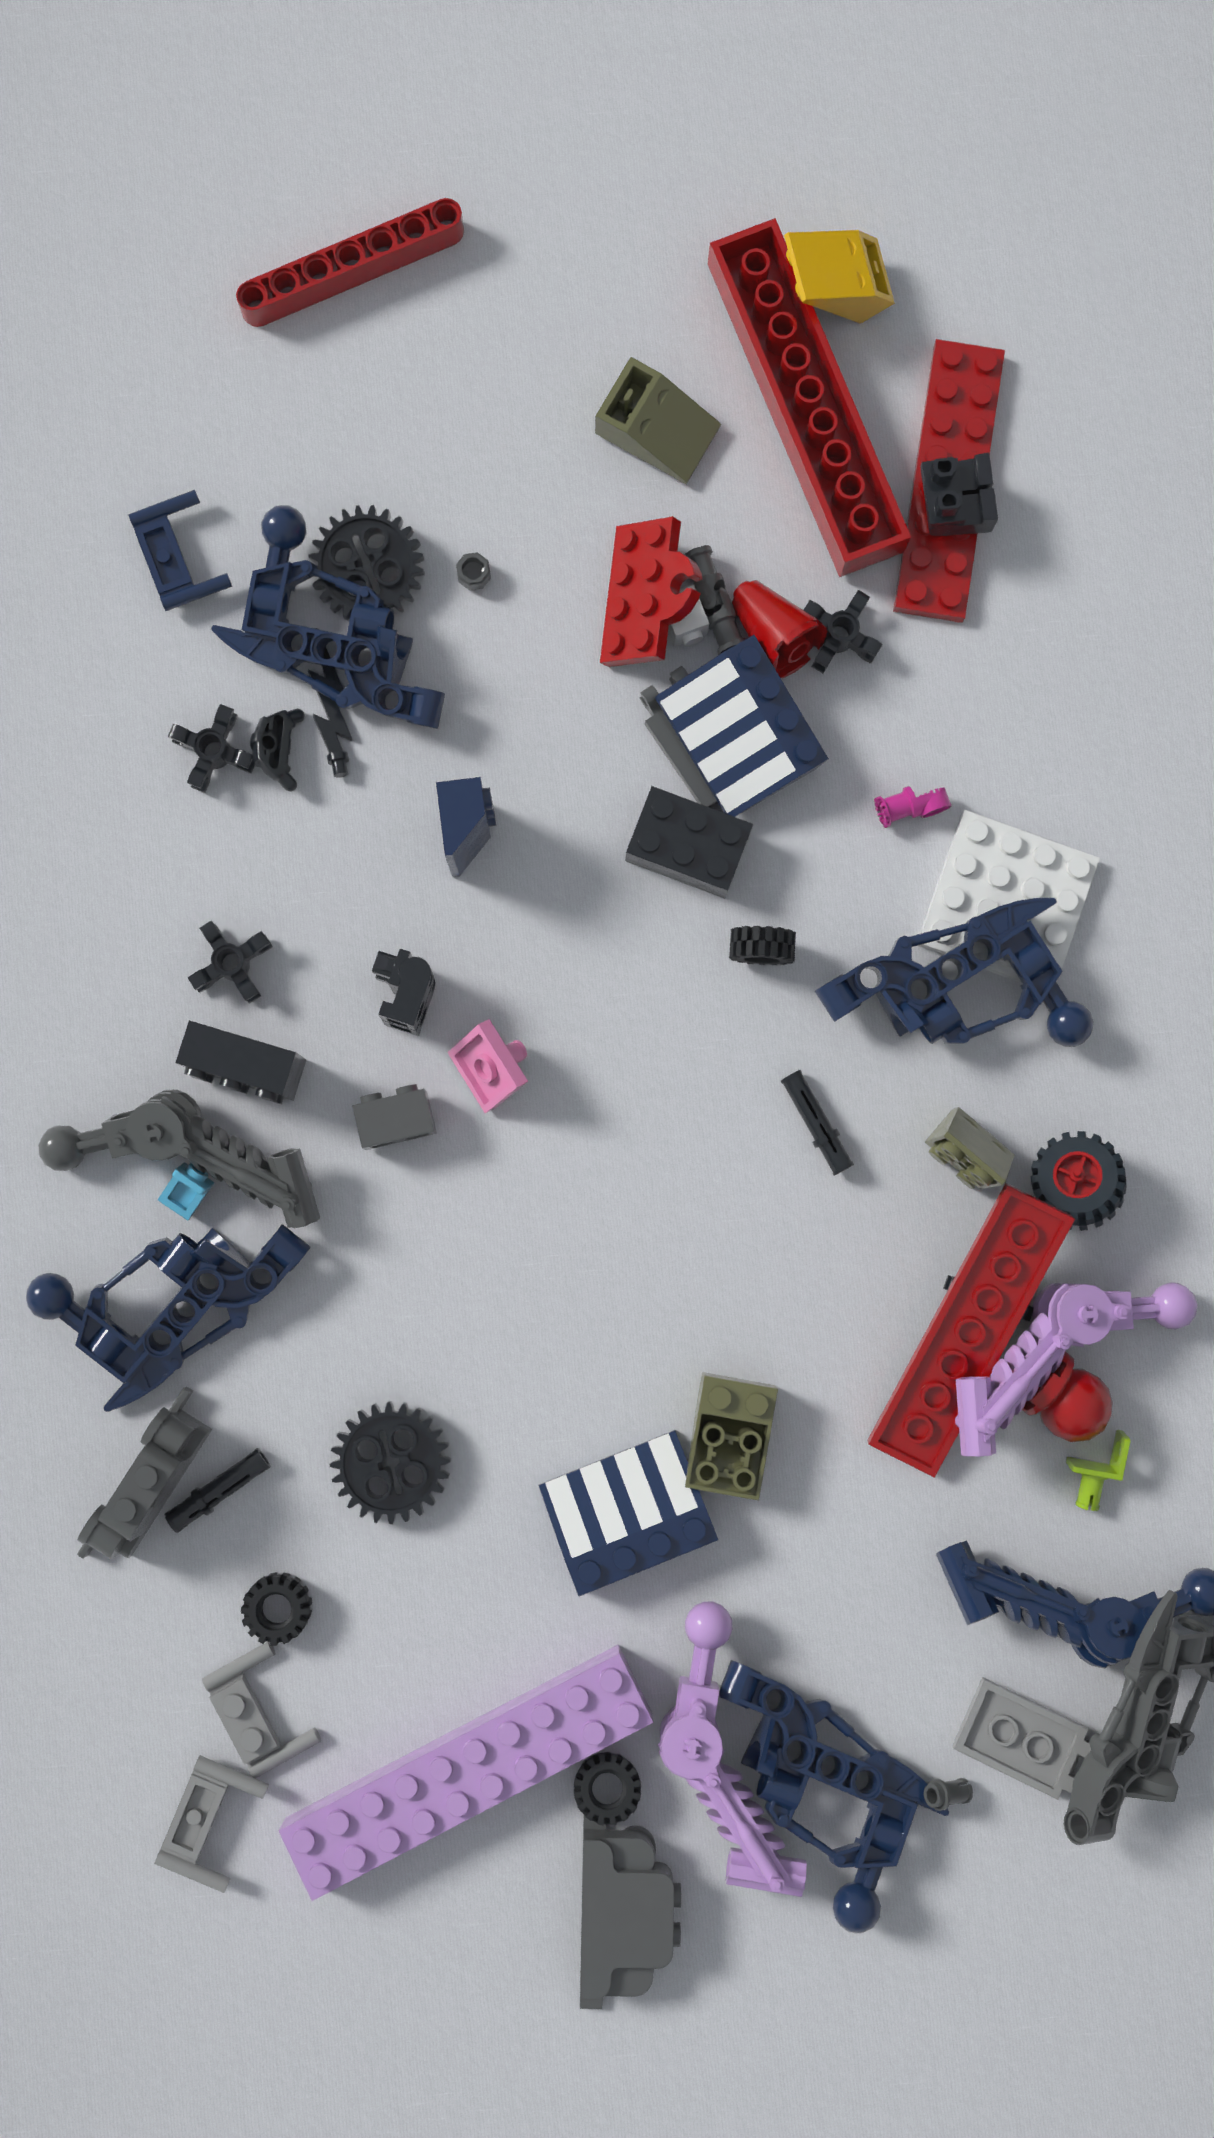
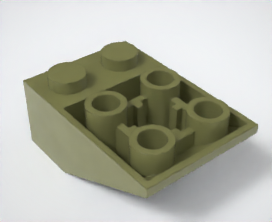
(656, 421)
(970, 1150)
(730, 1436)

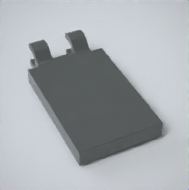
(671, 744)

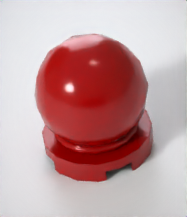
(1072, 1403)

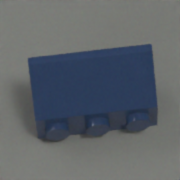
(465, 820)

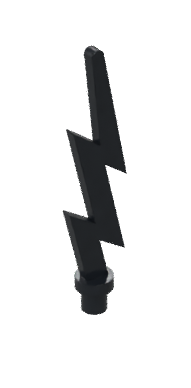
(335, 724)

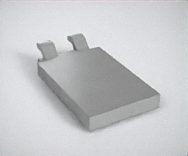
(1022, 1739)

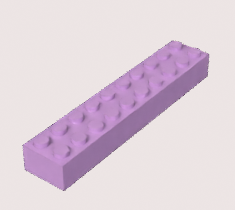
(465, 1772)

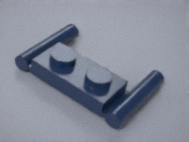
(165, 556)

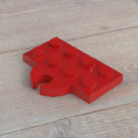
(646, 591)

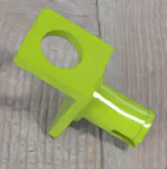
(1096, 1472)

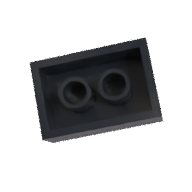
(688, 842)
(240, 1062)

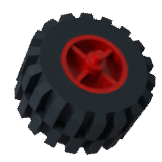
(1080, 1178)

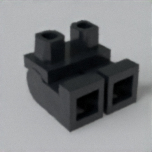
(959, 495)
(413, 986)

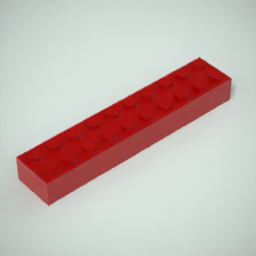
(808, 399)

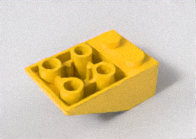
(840, 272)

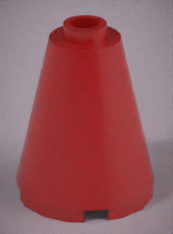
(779, 626)

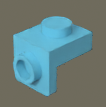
(186, 1190)

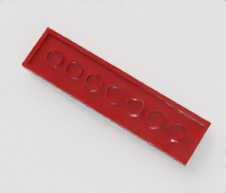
(958, 425)
(970, 1326)

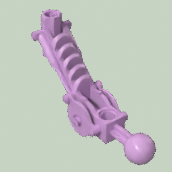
(1061, 1318)
(694, 1750)

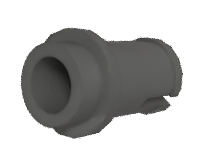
(942, 1794)

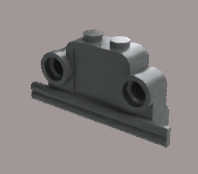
(168, 1451)
(624, 1913)

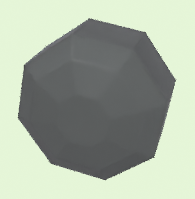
(473, 571)

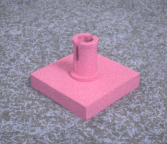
(489, 1065)

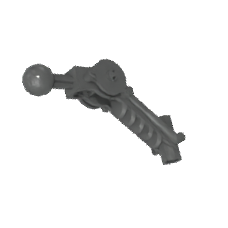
(173, 1126)

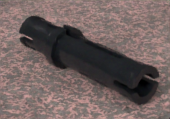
(817, 1122)
(213, 1493)

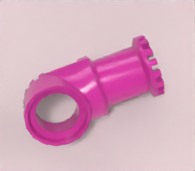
(907, 804)

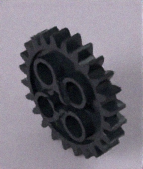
(395, 552)
(357, 1471)

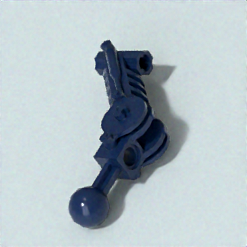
(1098, 1631)

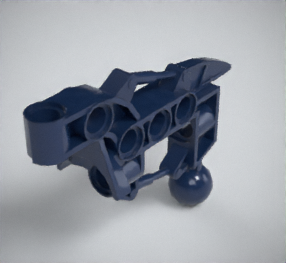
(370, 626)
(1006, 937)
(141, 1360)
(891, 1789)

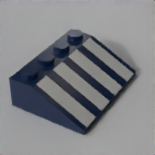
(741, 727)
(626, 1513)

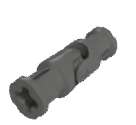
(715, 598)

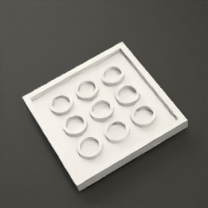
(1002, 865)

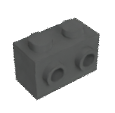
(394, 1117)

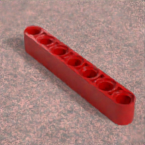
(342, 277)

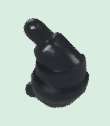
(273, 743)

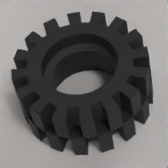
(762, 945)
(255, 1617)
(630, 1795)

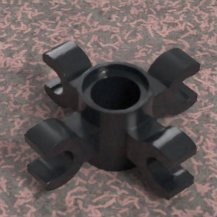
(864, 646)
(223, 724)
(209, 975)

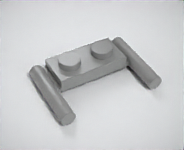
(246, 1719)
(196, 1816)

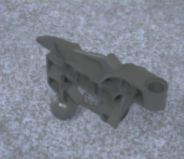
(1138, 1741)

